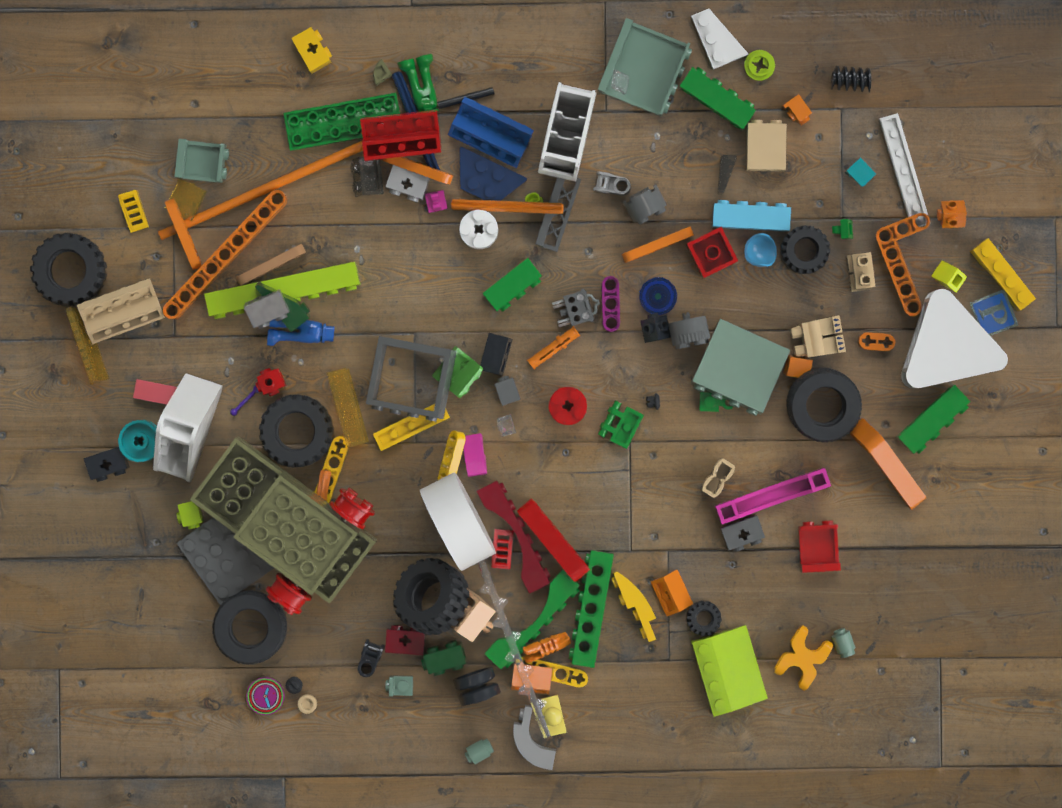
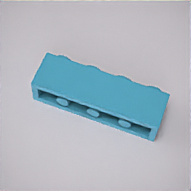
(751, 216)

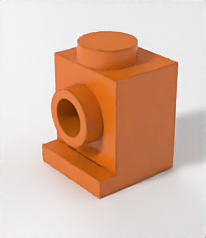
(797, 110)

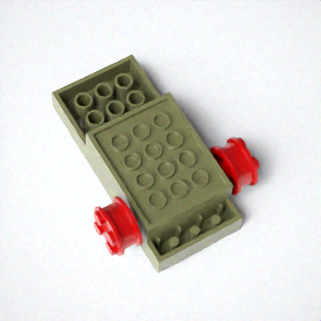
(287, 524)

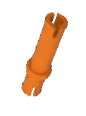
(555, 346)

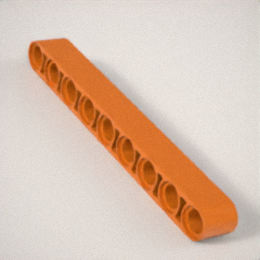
(216, 258)

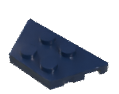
(486, 178)

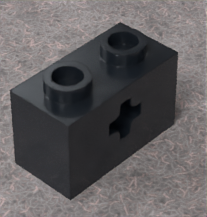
(95, 464)

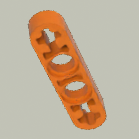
(421, 169)
(183, 233)
(657, 244)

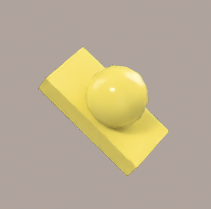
(553, 715)

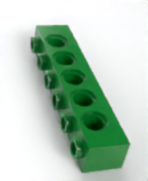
(588, 657)

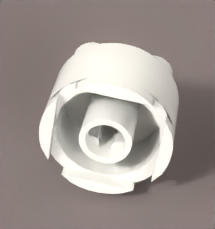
(478, 240)

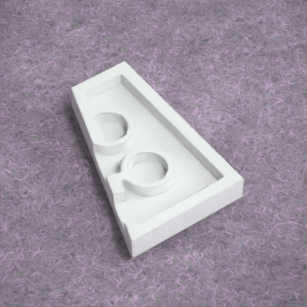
(717, 40)

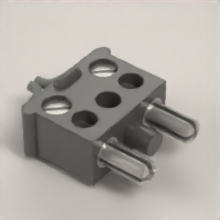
(582, 303)

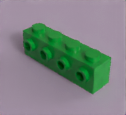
(717, 99)
(932, 419)

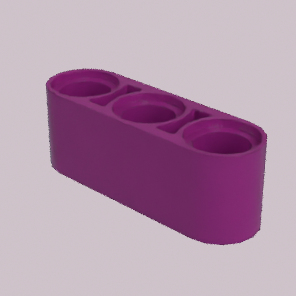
(610, 313)

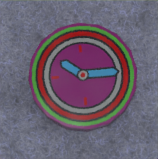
(265, 695)

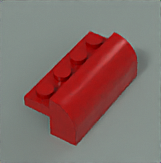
(400, 135)

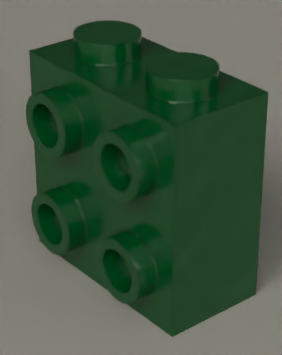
(438, 659)

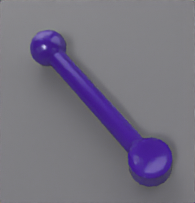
(234, 411)

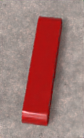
(553, 540)

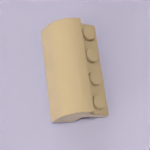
(120, 311)

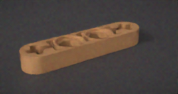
(271, 265)

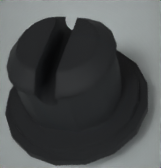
(654, 401)
(294, 685)

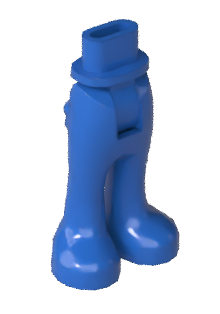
(309, 332)

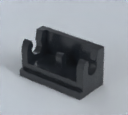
(496, 354)

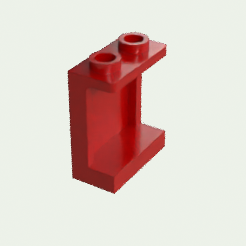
(819, 547)

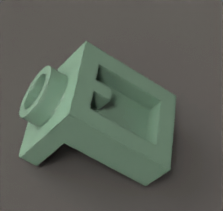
(399, 685)

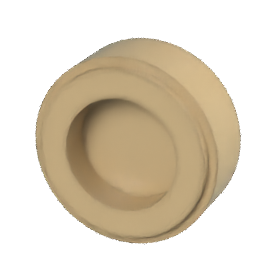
(307, 703)

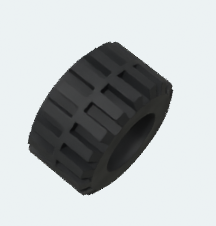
(822, 247)

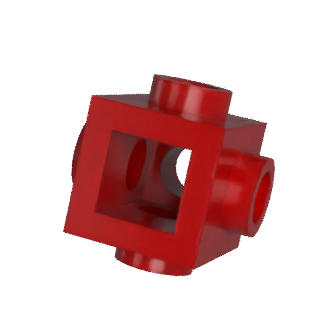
(277, 382)

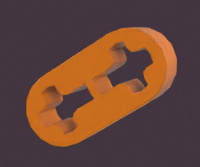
(875, 346)

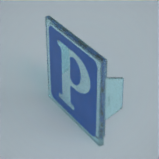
(994, 313)

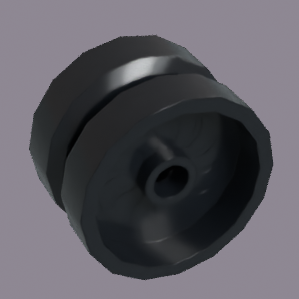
(476, 685)

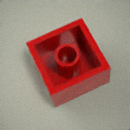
(711, 252)

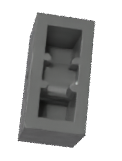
(507, 390)
(750, 525)

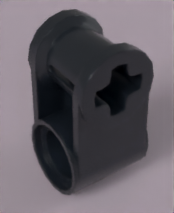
(370, 657)

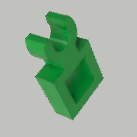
(711, 404)

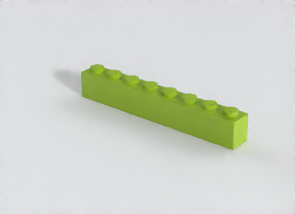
(297, 286)

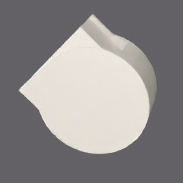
(567, 132)
(457, 521)

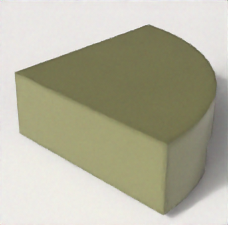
(381, 72)

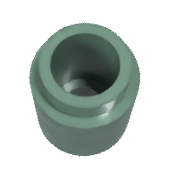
(843, 643)
(479, 751)

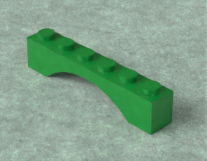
(560, 590)

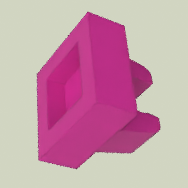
(436, 201)

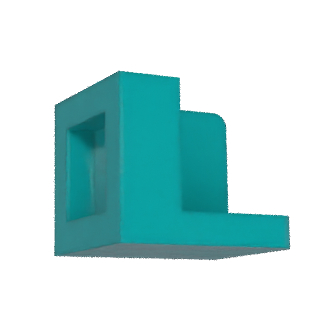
(860, 172)

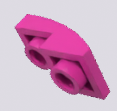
(474, 455)

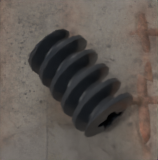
(851, 78)

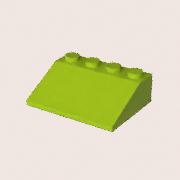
(729, 670)

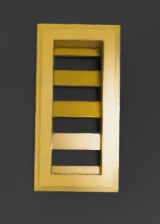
(122, 197)

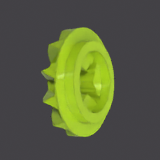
(768, 62)

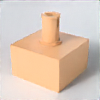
(475, 617)

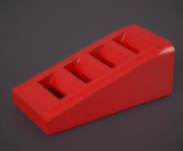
(500, 565)

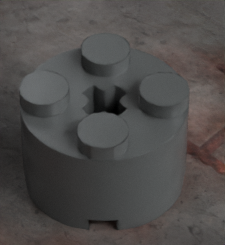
(645, 204)

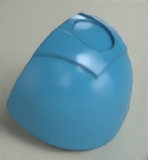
(760, 250)

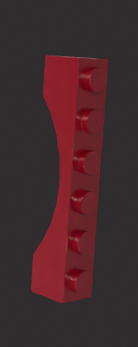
(532, 572)

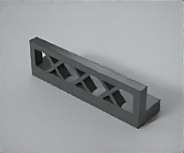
(548, 217)

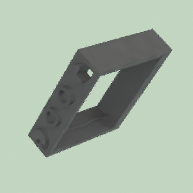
(444, 384)

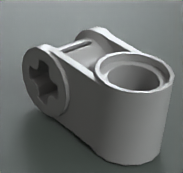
(610, 184)

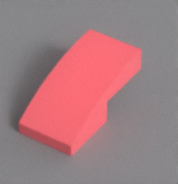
(153, 391)

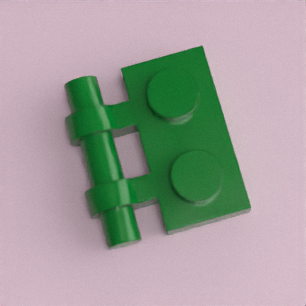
(626, 427)

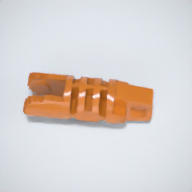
(545, 646)

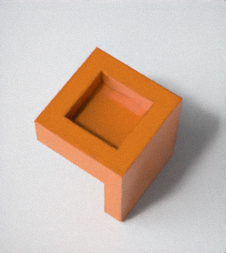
(797, 366)

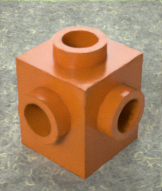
(952, 214)

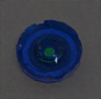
(658, 296)

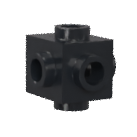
(655, 328)

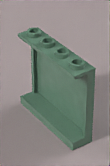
(652, 67)
(740, 367)

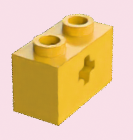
(304, 41)

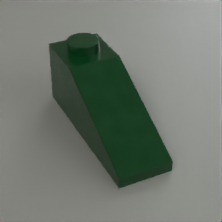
(298, 311)

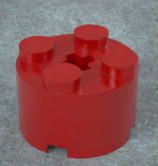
(576, 413)

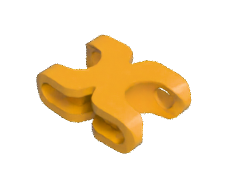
(803, 657)

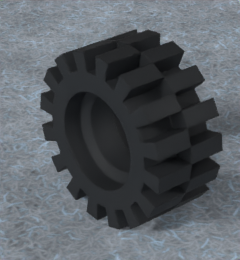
(715, 618)

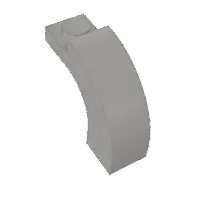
(529, 749)

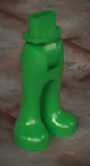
(425, 97)

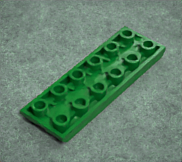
(335, 121)

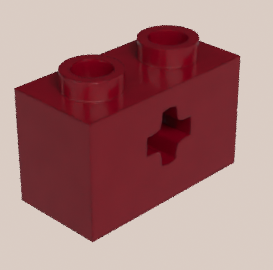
(395, 645)

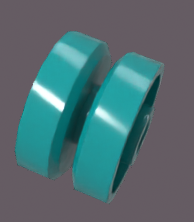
(129, 440)

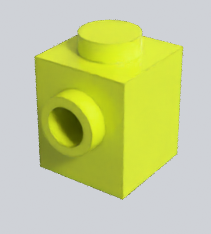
(949, 276)

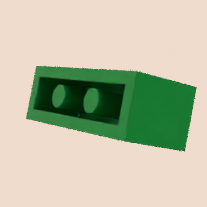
(513, 285)

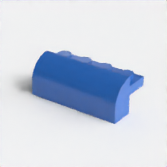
(490, 132)

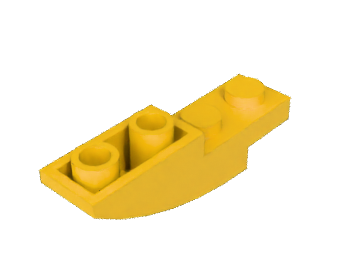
(631, 597)

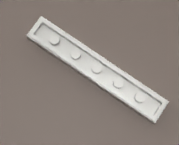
(903, 167)

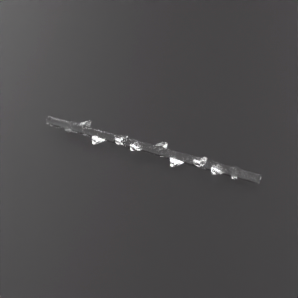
(513, 655)

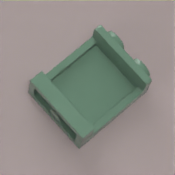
(201, 161)

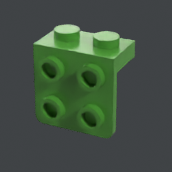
(463, 375)

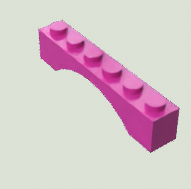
(772, 495)

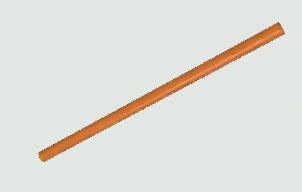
(266, 188)

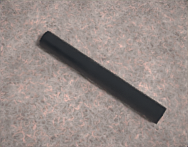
(473, 96)

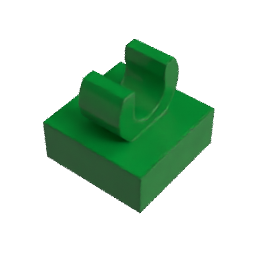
(845, 229)

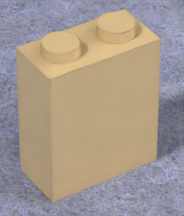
(766, 146)

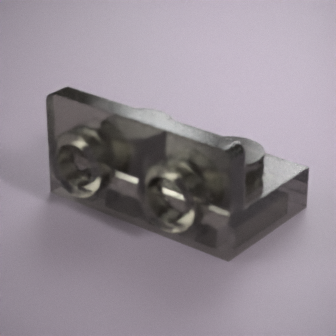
(366, 177)

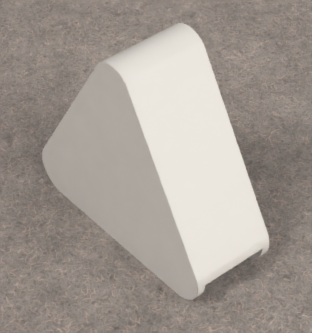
(949, 344)
(185, 426)

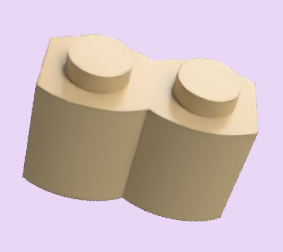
(720, 473)

